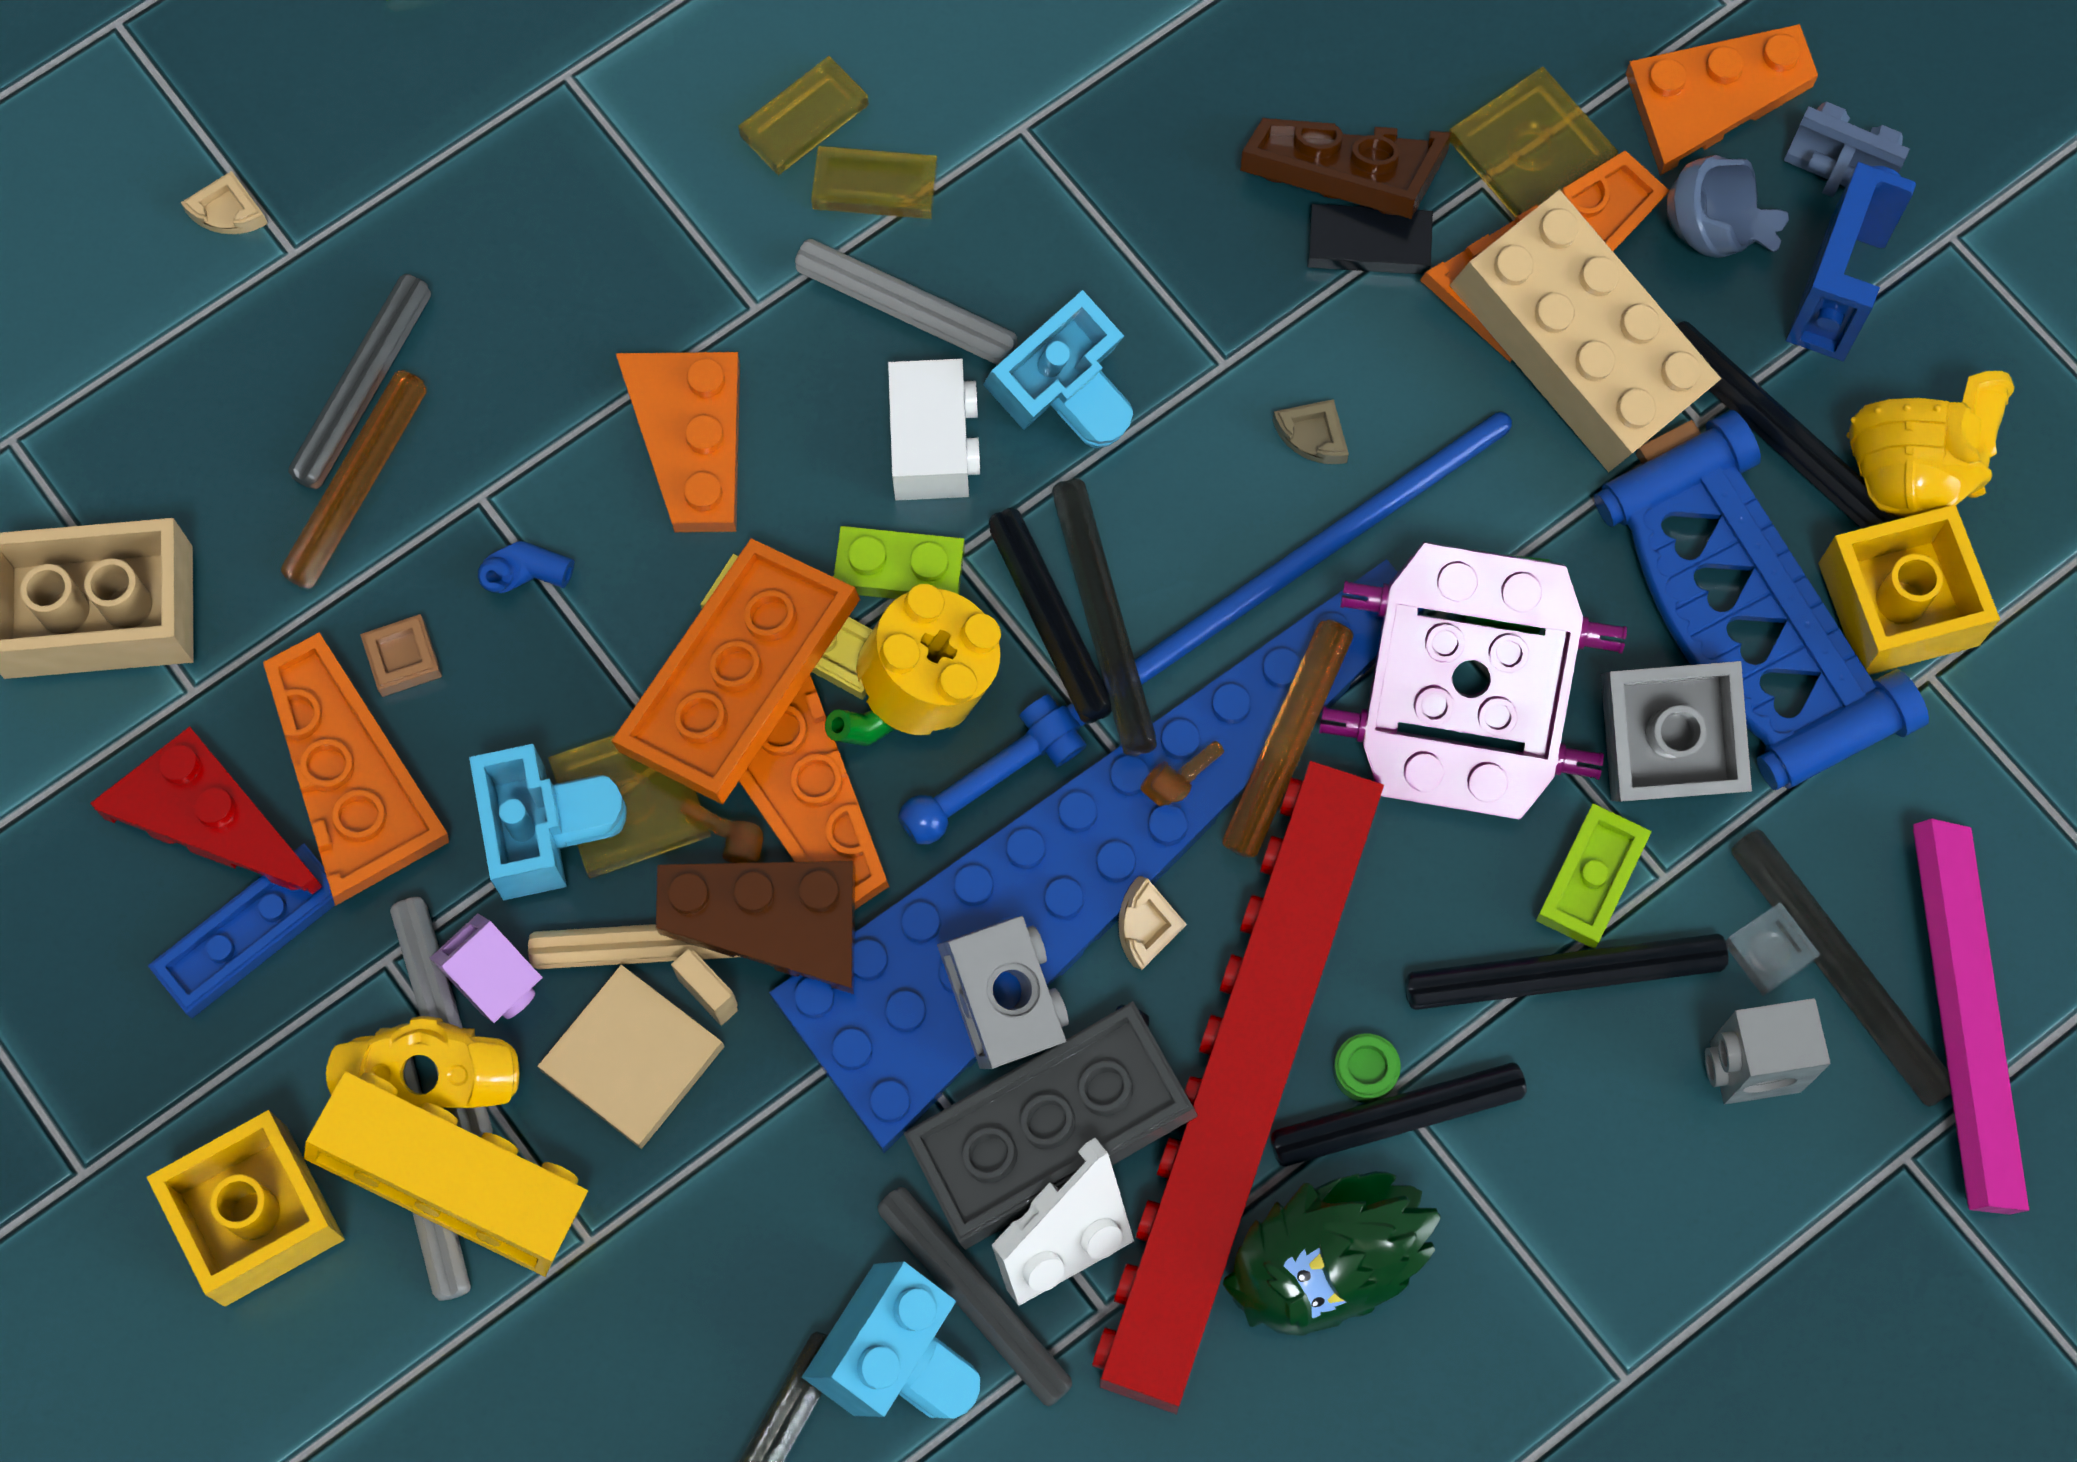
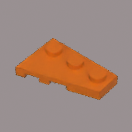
(1710, 89)
(691, 432)

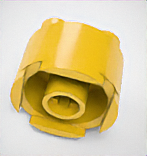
(929, 660)

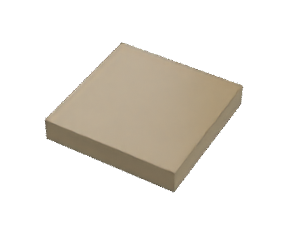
(631, 1056)

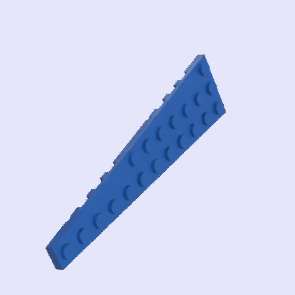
(1057, 867)

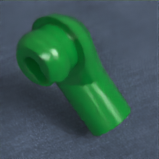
(855, 727)

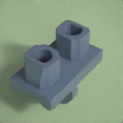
(1832, 146)

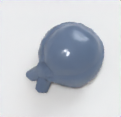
(1717, 210)

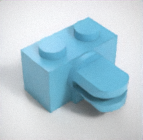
(1063, 371)
(531, 818)
(890, 1348)

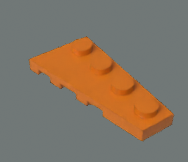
(1611, 200)
(353, 783)
(808, 795)

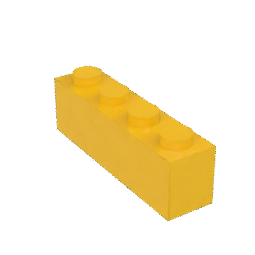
(445, 1171)

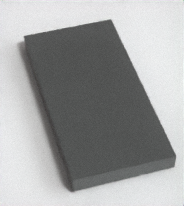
(1026, 1128)

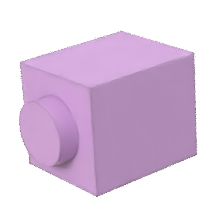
(487, 969)

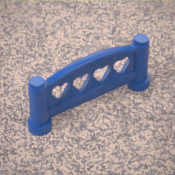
(1705, 481)

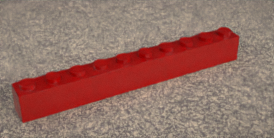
(1240, 1090)

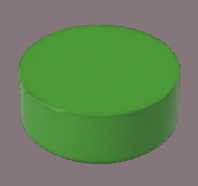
(1366, 1068)

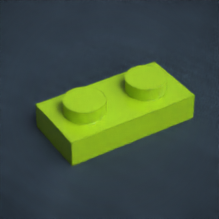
(894, 562)
(1593, 876)

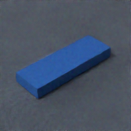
(240, 938)

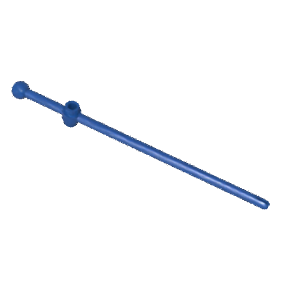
(1055, 727)

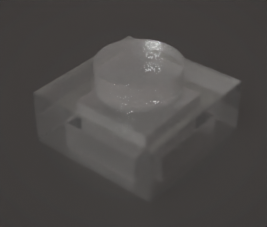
(1772, 949)

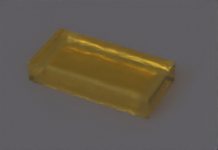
(803, 115)
(874, 182)

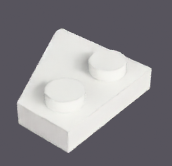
(1064, 1229)

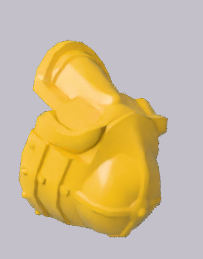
(1930, 450)

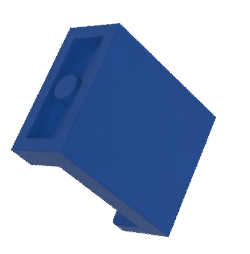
(1835, 303)

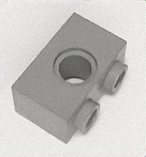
(972, 968)
(1767, 1051)

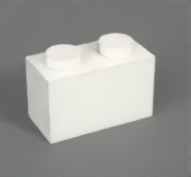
(930, 429)

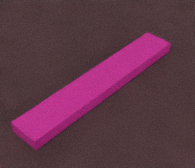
(1970, 1018)

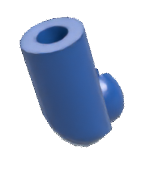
(521, 564)

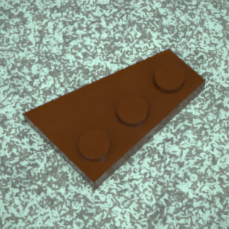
(1360, 169)
(766, 912)

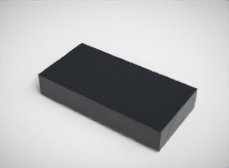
(1369, 240)

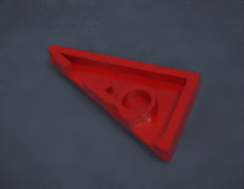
(195, 802)

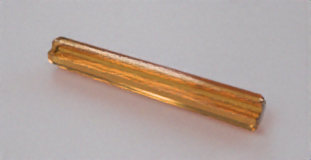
(353, 479)
(1287, 738)

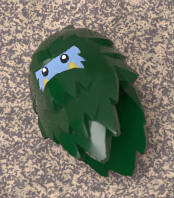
(1331, 1253)

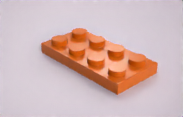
(736, 670)

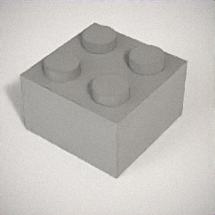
(1676, 731)

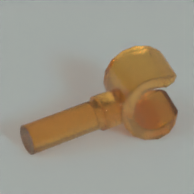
(1168, 786)
(743, 838)

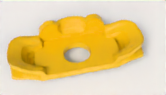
(470, 1067)

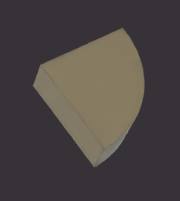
(1313, 432)

